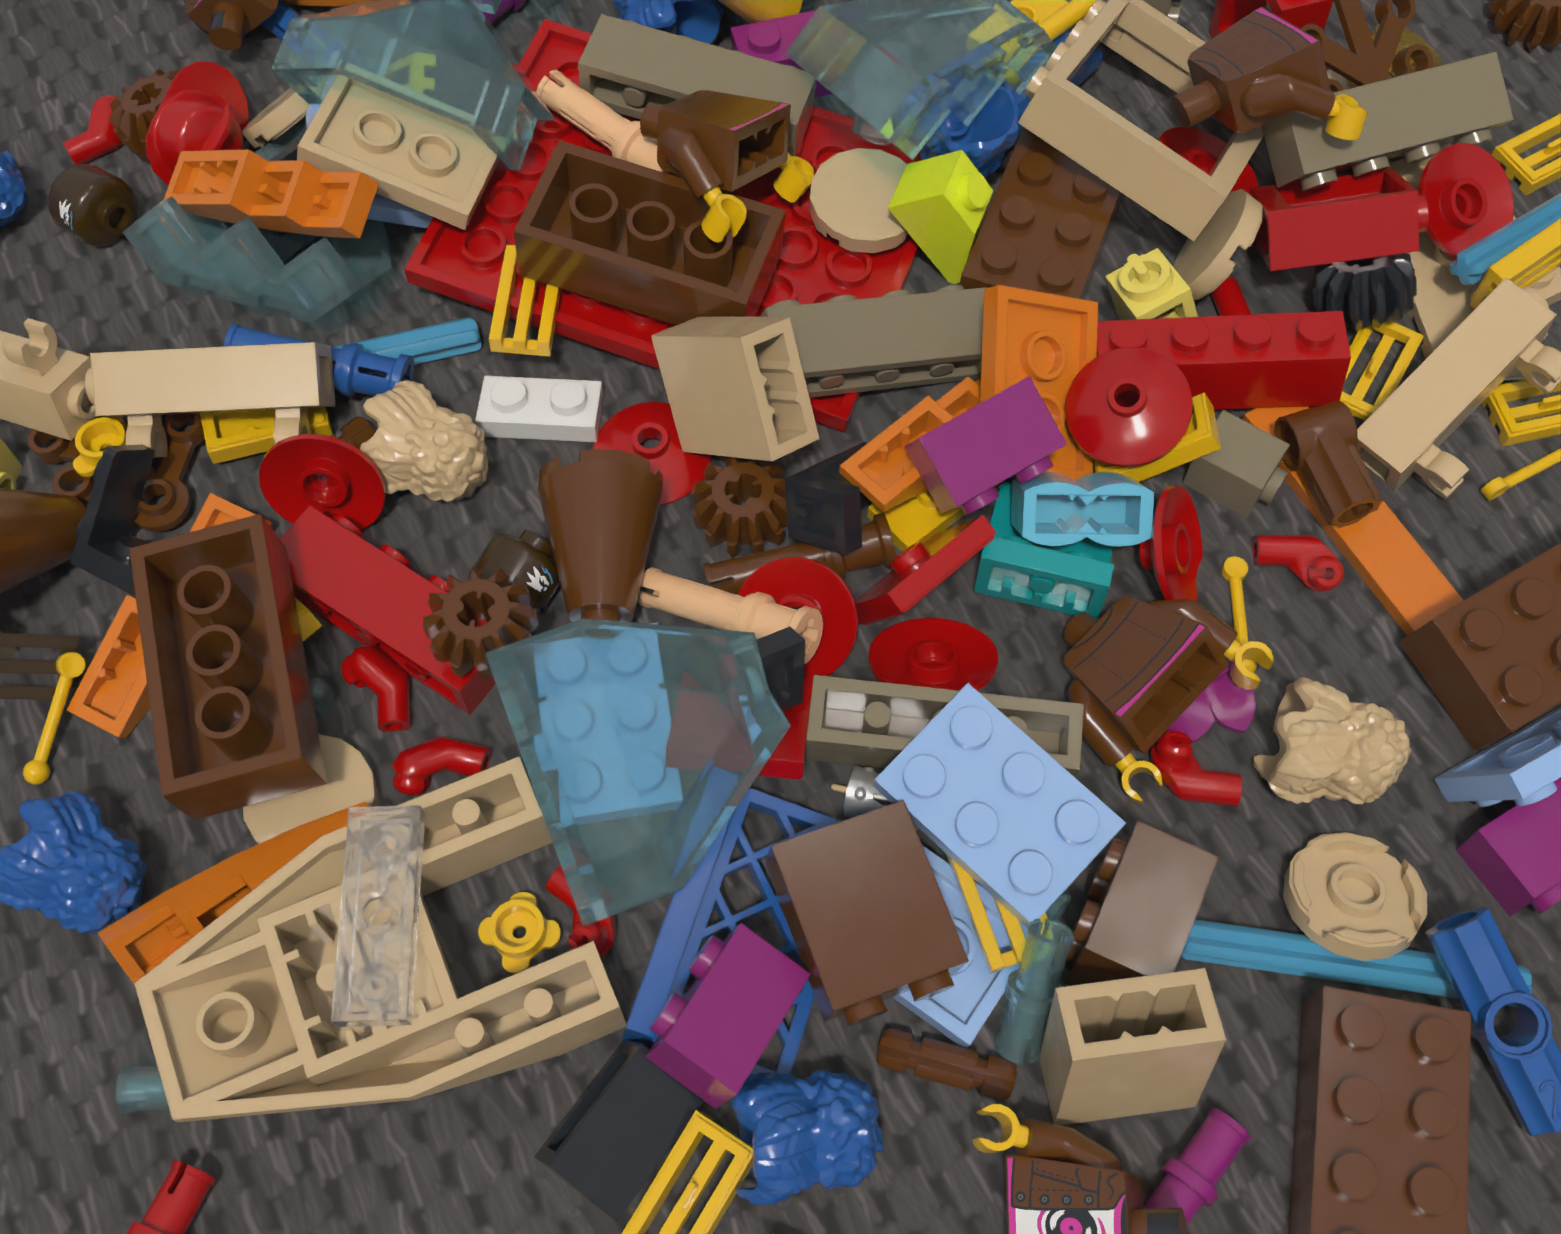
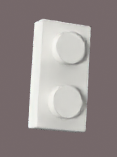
(540, 408)

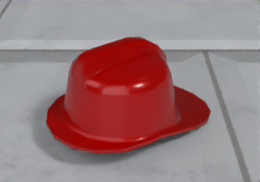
(198, 113)

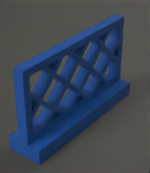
(691, 909)

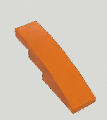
(272, 193)
(884, 466)
(115, 683)
(177, 915)

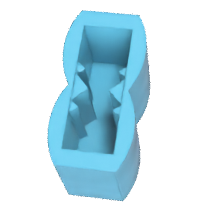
(1096, 506)

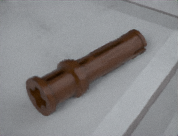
(875, 550)

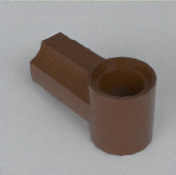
(1326, 453)

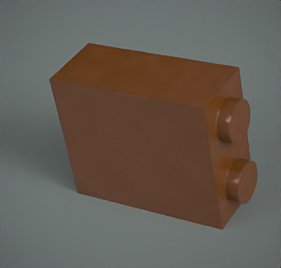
(866, 913)

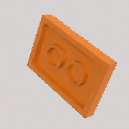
(1042, 339)

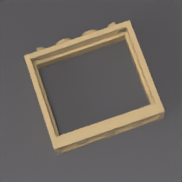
(1113, 145)

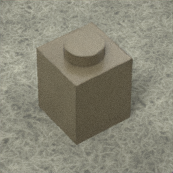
(1242, 469)

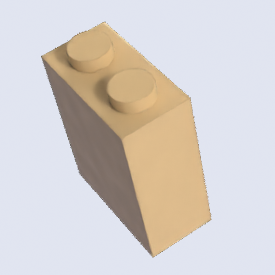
(736, 386)
(1130, 1046)

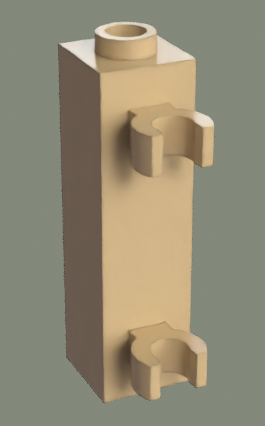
(211, 380)
(1453, 382)
(43, 383)

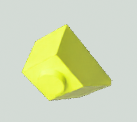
(943, 209)

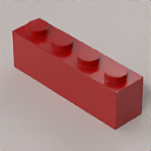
(1244, 357)
(374, 600)

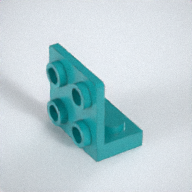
(1050, 577)

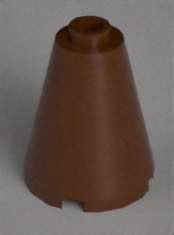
(600, 529)
(35, 533)

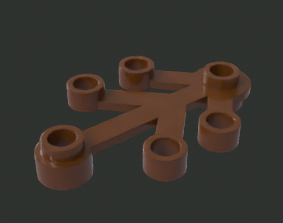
(1371, 60)
(167, 480)

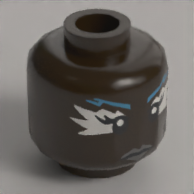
(90, 201)
(526, 562)

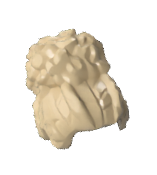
(425, 445)
(1333, 747)

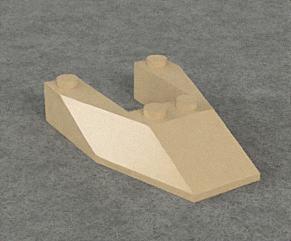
(250, 998)

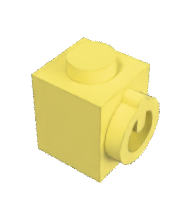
(1150, 289)

